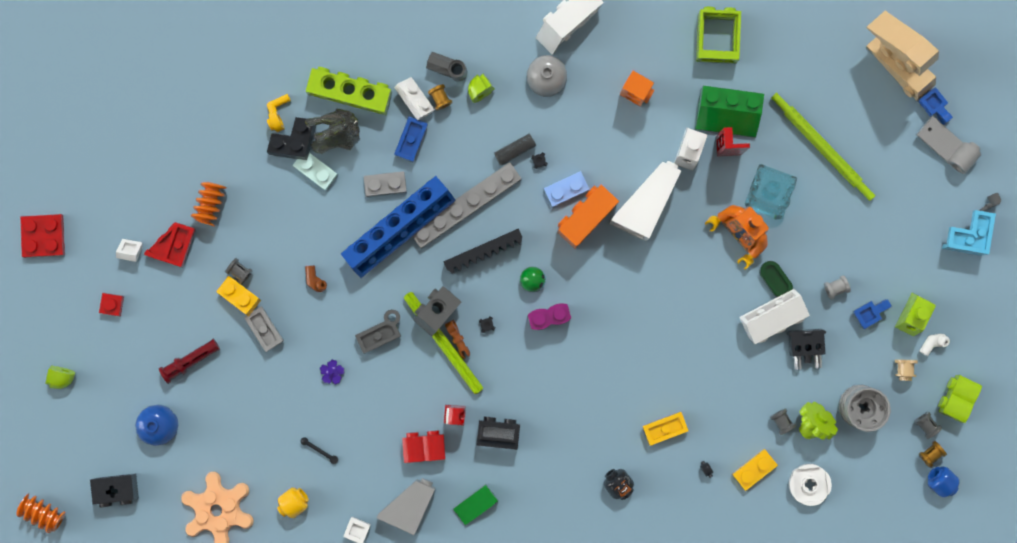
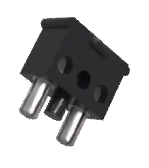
(805, 337)

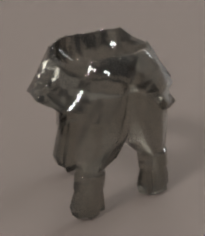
(341, 133)

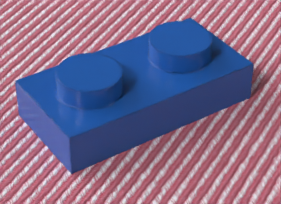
(411, 139)

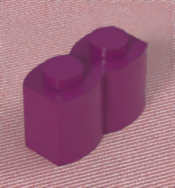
(555, 315)

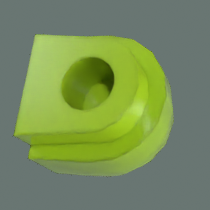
(479, 88)
(59, 377)

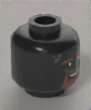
(618, 484)

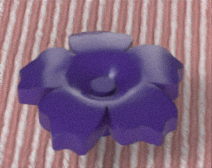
(332, 372)

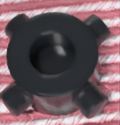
(539, 160)
(487, 324)
(706, 469)

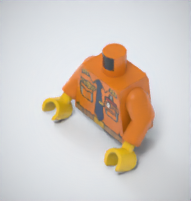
(746, 228)

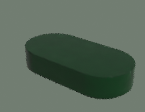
(775, 278)

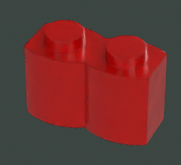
(423, 448)

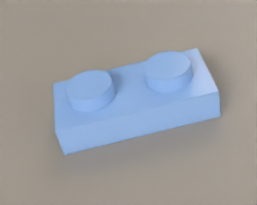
(566, 189)

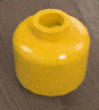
(292, 502)

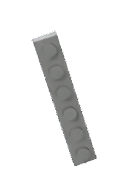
(468, 204)

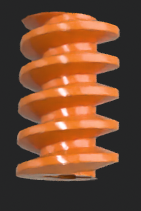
(208, 203)
(39, 514)

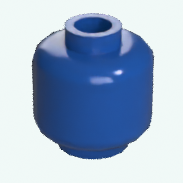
(943, 481)

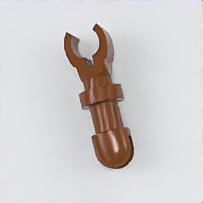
(453, 330)

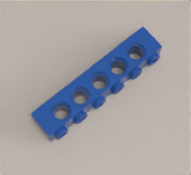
(398, 226)

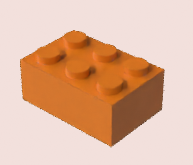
(587, 215)

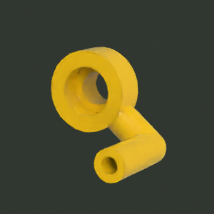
(275, 121)

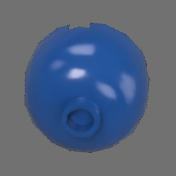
(156, 425)

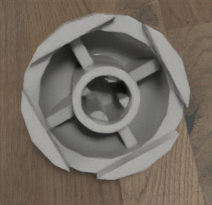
(546, 76)

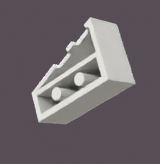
(565, 21)

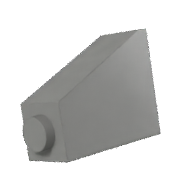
(409, 507)

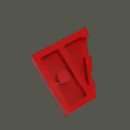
(173, 245)

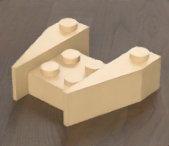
(903, 54)

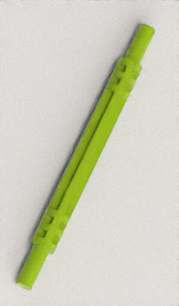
(823, 146)

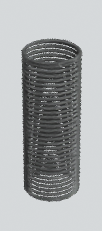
(516, 150)

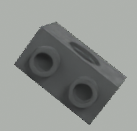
(444, 301)

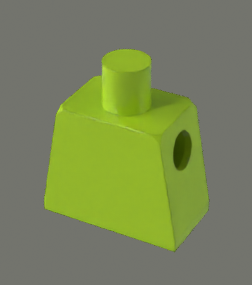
(915, 314)

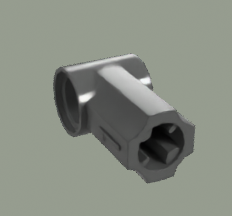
(445, 66)

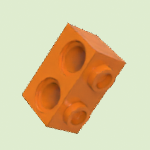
(637, 89)

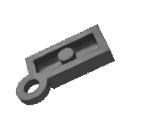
(380, 333)

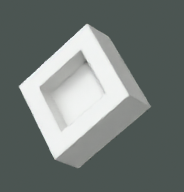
(129, 250)
(357, 530)

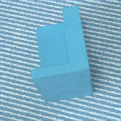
(972, 241)

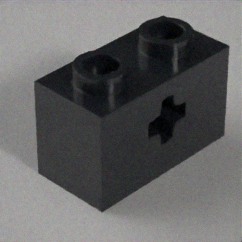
(102, 487)

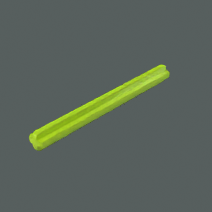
(448, 350)

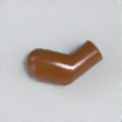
(313, 281)

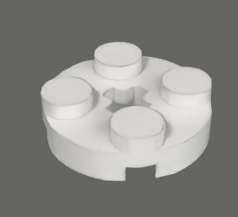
(801, 493)

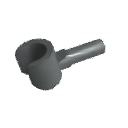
(994, 200)

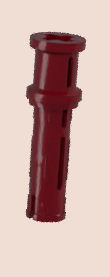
(181, 365)

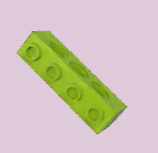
(378, 104)

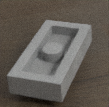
(385, 184)
(264, 329)

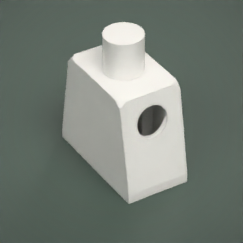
(690, 149)

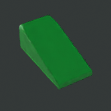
(475, 504)

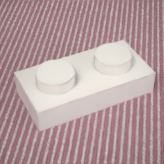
(414, 98)

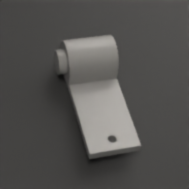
(948, 146)

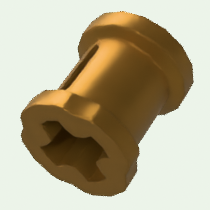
(440, 97)
(932, 454)

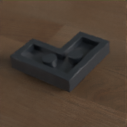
(293, 146)

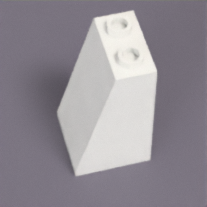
(645, 206)

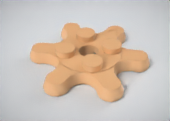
(228, 500)

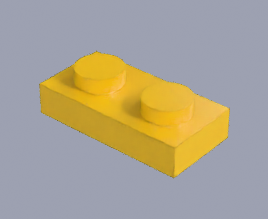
(238, 296)
(665, 428)
(754, 469)

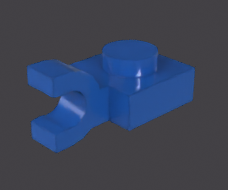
(934, 103)
(869, 314)

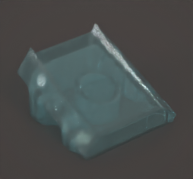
(770, 192)

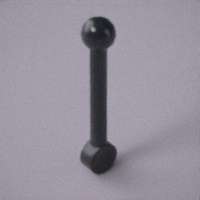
(333, 459)

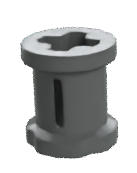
(238, 271)
(783, 421)
(928, 425)

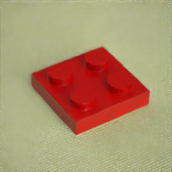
(42, 235)

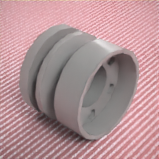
(876, 408)

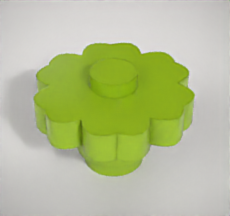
(817, 422)

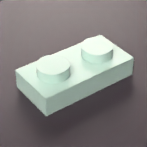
(316, 171)

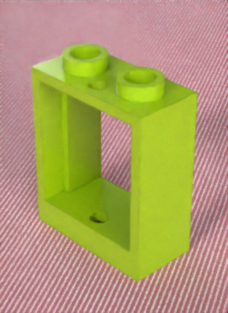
(719, 56)

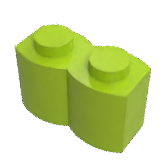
(960, 398)

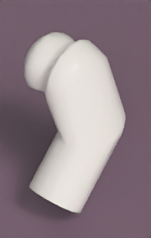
(932, 341)

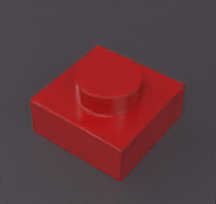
(111, 304)

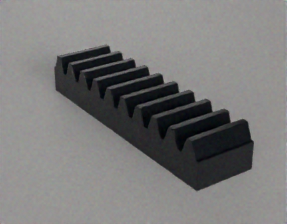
(481, 250)

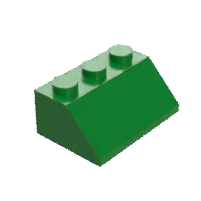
(729, 108)

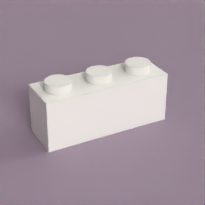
(774, 316)

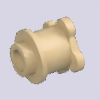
(906, 369)

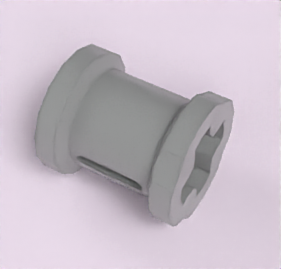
(837, 287)

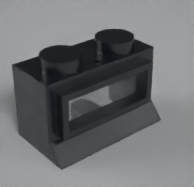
(498, 434)

